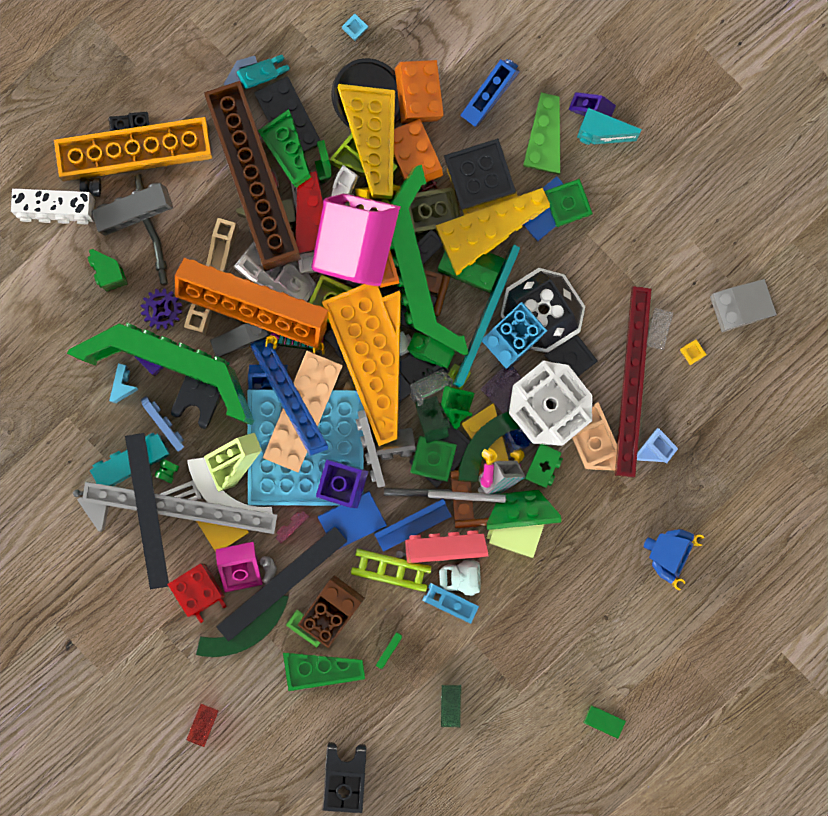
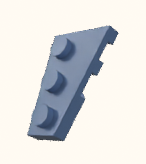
(163, 423)

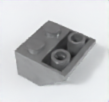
(403, 445)

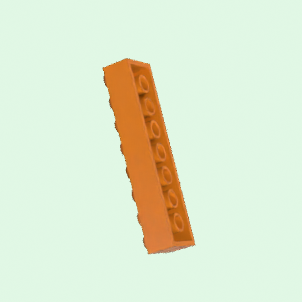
(251, 303)

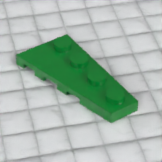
(286, 147)
(314, 671)

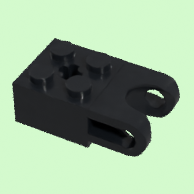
(197, 394)
(347, 774)

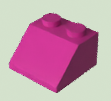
(238, 567)

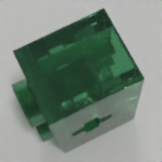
(432, 419)

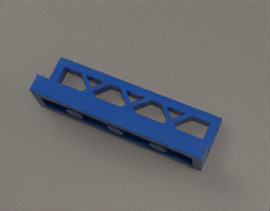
(413, 525)

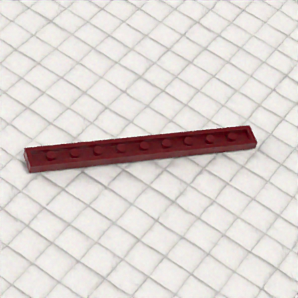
(633, 382)

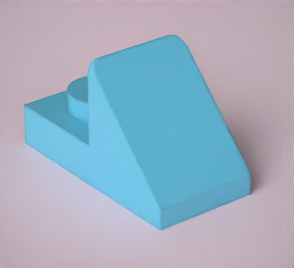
(119, 390)

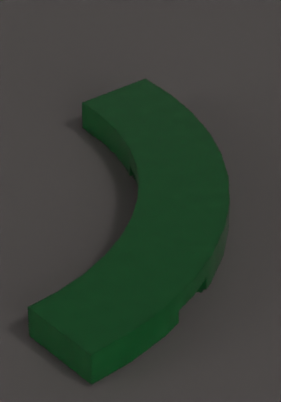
(482, 440)
(247, 637)

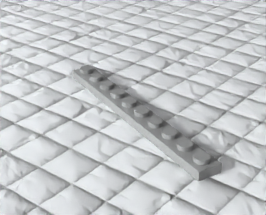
(183, 508)

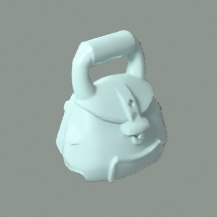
(464, 577)

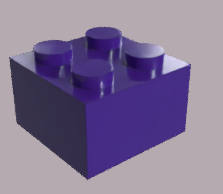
(341, 483)

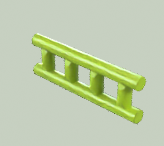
(380, 575)

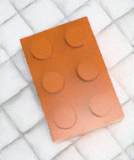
(419, 91)
(414, 149)

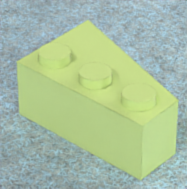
(232, 461)

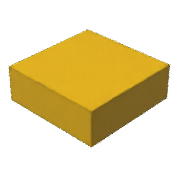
(693, 352)

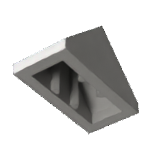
(96, 513)

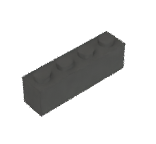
(132, 209)

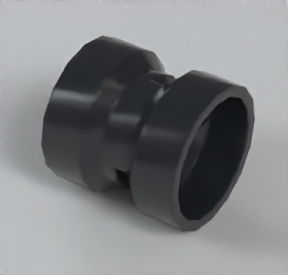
(92, 186)

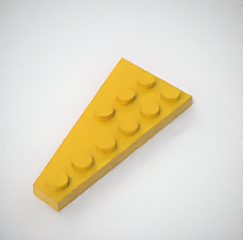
(484, 229)

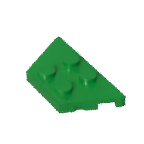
(521, 510)

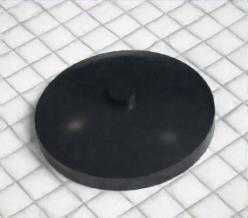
(364, 73)

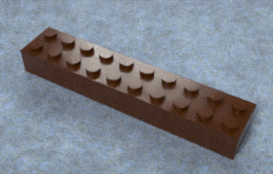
(252, 176)

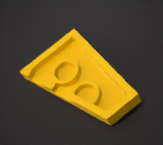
(479, 420)

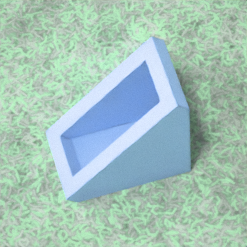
(657, 448)

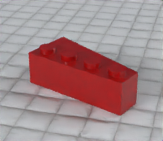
(308, 214)

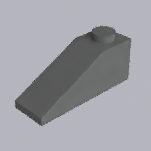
(237, 339)

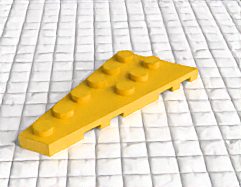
(372, 126)

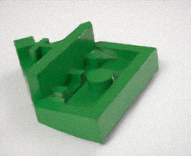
(323, 166)
(456, 404)

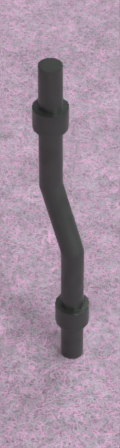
(160, 264)

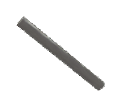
(409, 492)

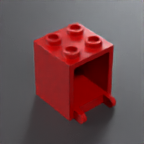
(197, 591)

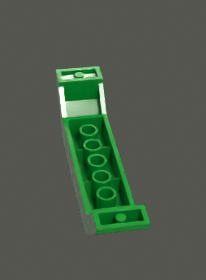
(410, 269)
(168, 355)

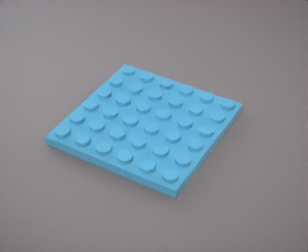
(282, 486)

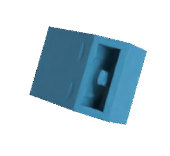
(514, 335)

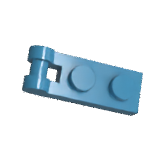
(451, 603)

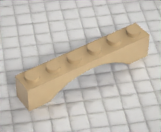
(218, 257)

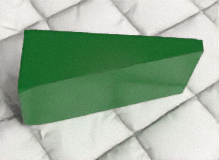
(604, 721)

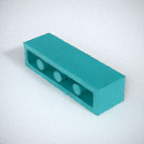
(118, 467)

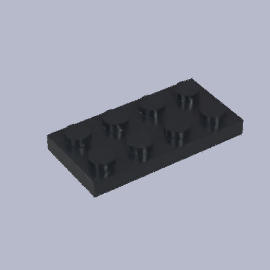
(279, 98)

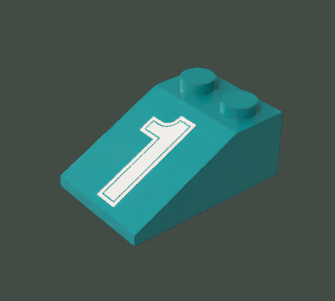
(603, 129)

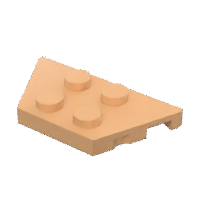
(596, 443)

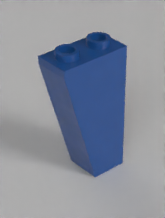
(490, 91)

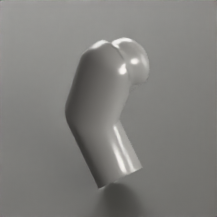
(269, 567)

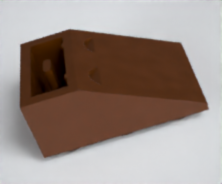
(331, 611)

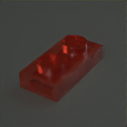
(202, 725)

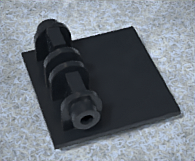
(417, 369)

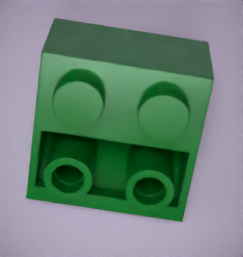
(108, 271)

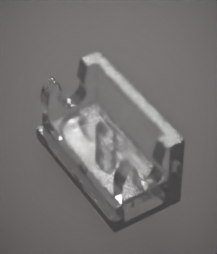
(429, 386)

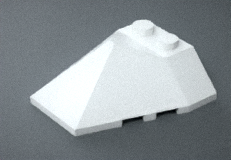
(281, 279)

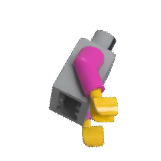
(501, 474)

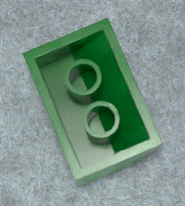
(479, 275)

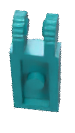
(261, 72)

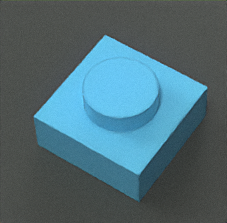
(355, 27)

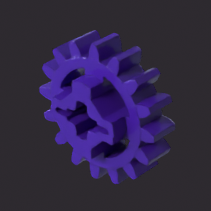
(156, 316)

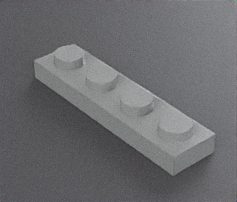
(371, 456)

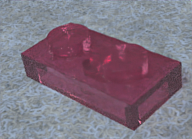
(297, 520)

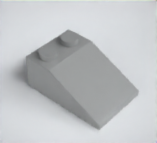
(742, 305)

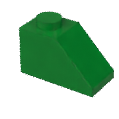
(430, 350)

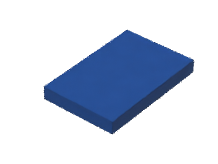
(543, 222)
(354, 522)

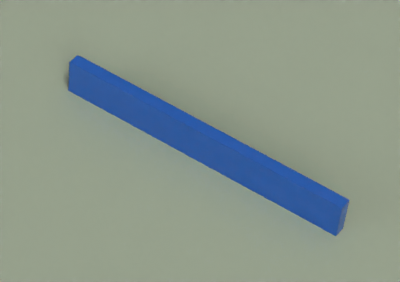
(289, 397)

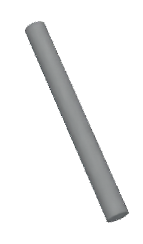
(466, 496)

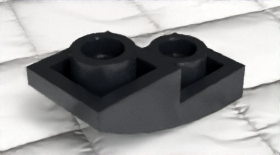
(131, 120)

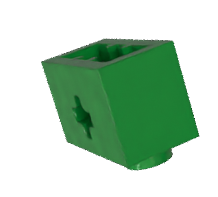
(543, 455)

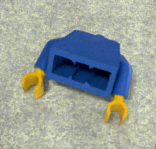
(670, 553)

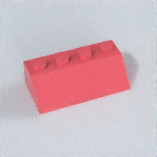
(445, 548)

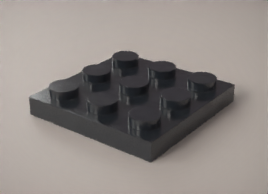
(479, 174)

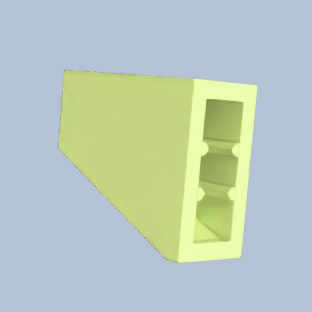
(517, 539)

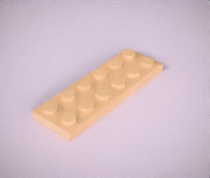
(314, 383)

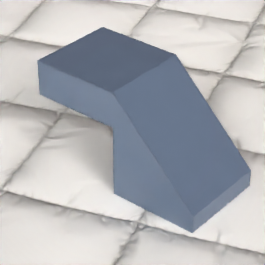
(233, 77)

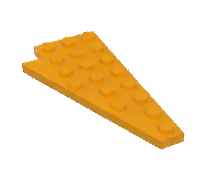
(370, 343)

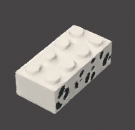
(52, 205)

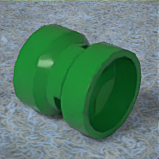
(166, 471)

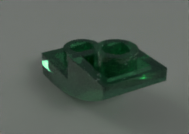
(451, 706)

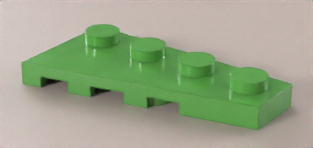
(544, 142)

